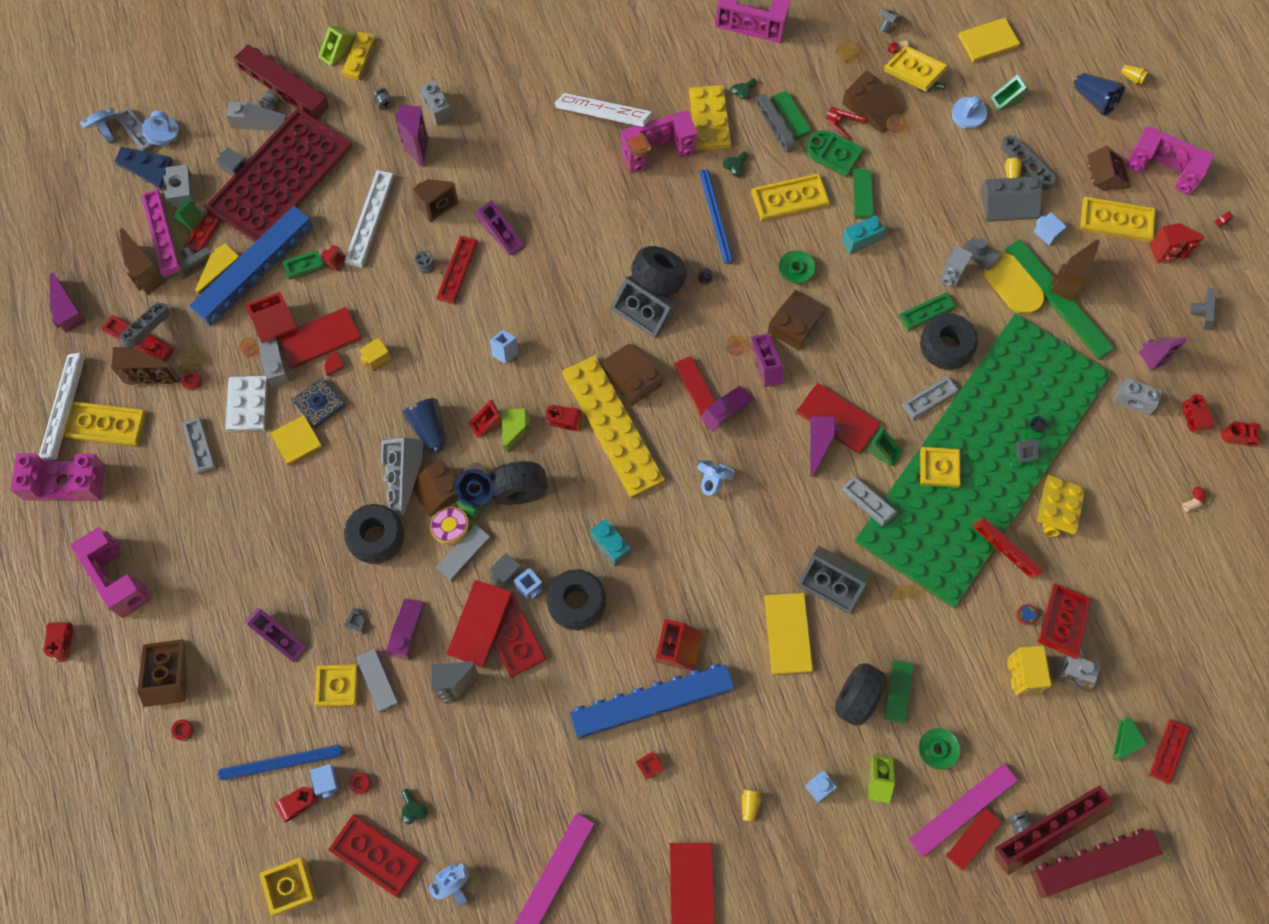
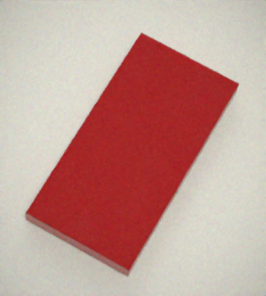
(319, 337)
(854, 426)
(1064, 621)
(479, 623)
(517, 642)
(375, 855)
(691, 883)

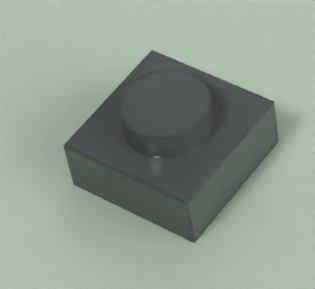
(1027, 450)

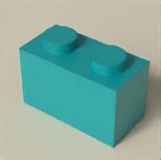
(863, 234)
(610, 542)

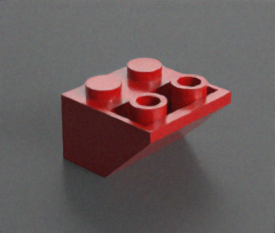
(1175, 242)
(271, 317)
(679, 645)

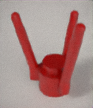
(836, 116)

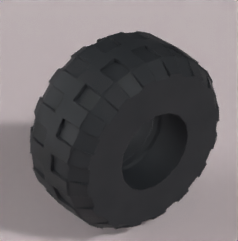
(659, 270)
(954, 327)
(518, 482)
(386, 546)
(576, 581)
(860, 694)

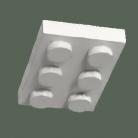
(246, 404)

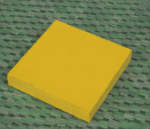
(296, 440)
(940, 467)
(336, 685)

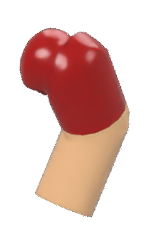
(895, 47)
(1197, 501)

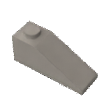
(249, 116)
(273, 363)

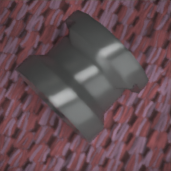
(383, 99)
(270, 100)
(426, 258)
(1021, 824)

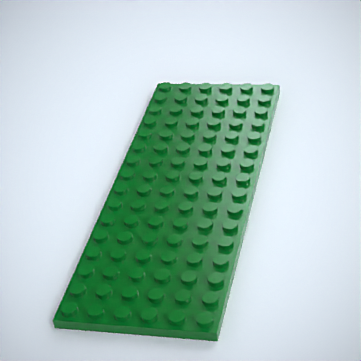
(1016, 380)

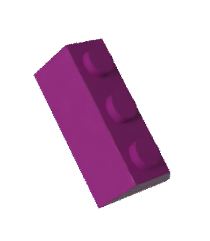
(413, 131)

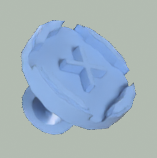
(969, 112)
(99, 119)
(160, 129)
(716, 474)
(449, 882)

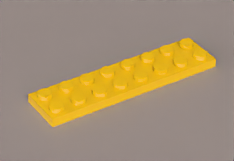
(613, 427)

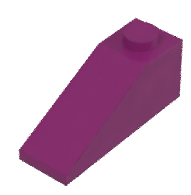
(498, 227)
(62, 307)
(1160, 351)
(767, 360)
(725, 408)
(821, 436)
(405, 629)
(275, 634)

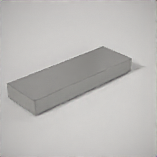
(133, 128)
(930, 398)
(199, 445)
(869, 501)
(463, 552)
(377, 680)

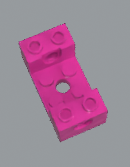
(763, 24)
(673, 128)
(1187, 158)
(40, 479)
(95, 551)

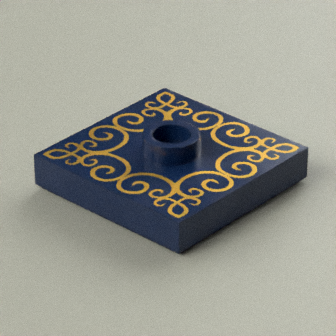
(318, 402)

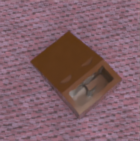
(139, 367)

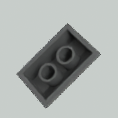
(1011, 198)
(643, 308)
(833, 579)
(453, 680)

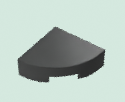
(355, 621)

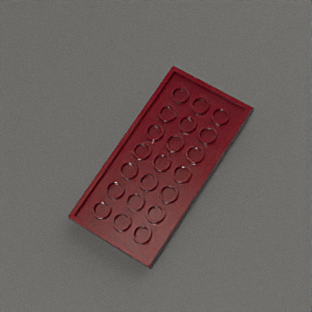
(278, 175)

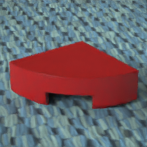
(333, 364)

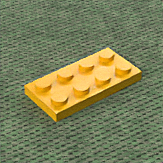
(710, 117)

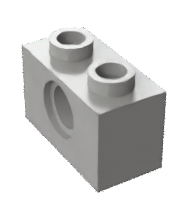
(435, 102)
(181, 177)
(955, 266)
(1137, 396)

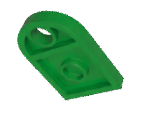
(834, 152)

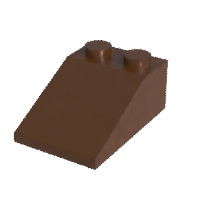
(871, 100)
(140, 268)
(1074, 273)
(796, 319)
(632, 373)
(162, 673)

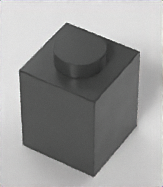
(230, 161)
(505, 570)

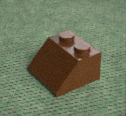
(1108, 169)
(435, 197)
(435, 488)

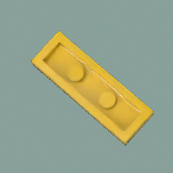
(358, 56)

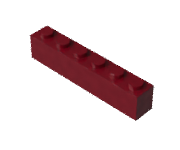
(281, 82)
(1053, 830)
(1096, 863)

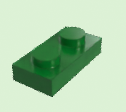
(303, 264)

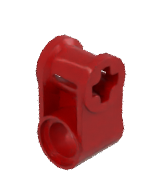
(1197, 416)
(566, 417)
(1245, 434)
(57, 639)
(293, 804)

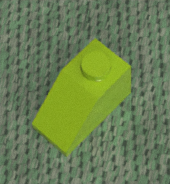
(335, 44)
(513, 426)
(881, 779)

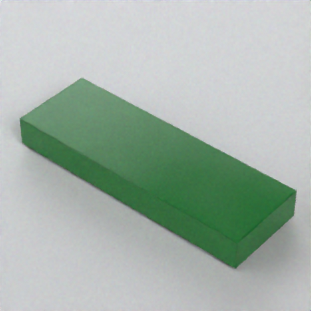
(790, 115)
(862, 193)
(926, 311)
(898, 691)

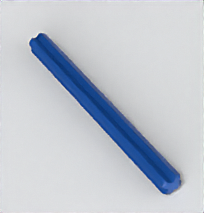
(716, 216)
(279, 762)

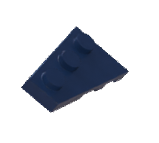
(147, 165)

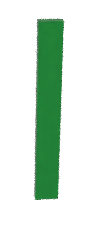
(1066, 309)

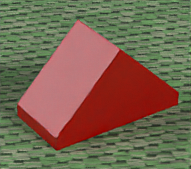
(486, 420)

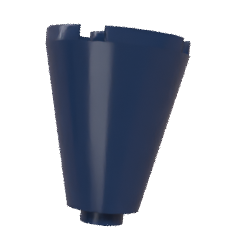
(1099, 92)
(427, 423)
(474, 485)

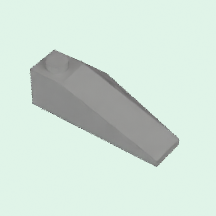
(402, 463)

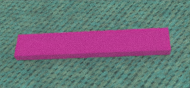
(160, 233)
(962, 810)
(555, 871)

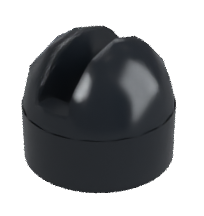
(705, 280)
(1038, 424)

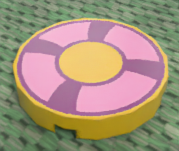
(449, 525)

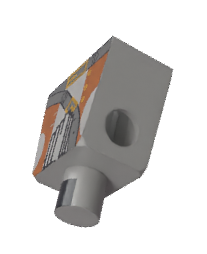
(1078, 673)

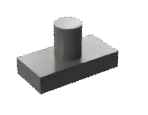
(888, 18)
(981, 253)
(193, 261)
(1206, 308)

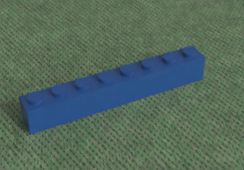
(251, 266)
(651, 701)

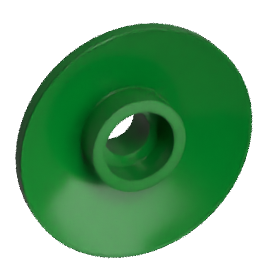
(799, 260)
(946, 742)

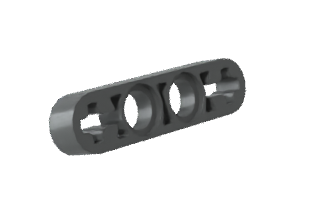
(775, 122)
(1030, 160)
(144, 325)

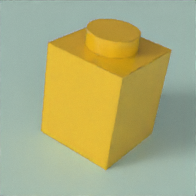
(374, 354)

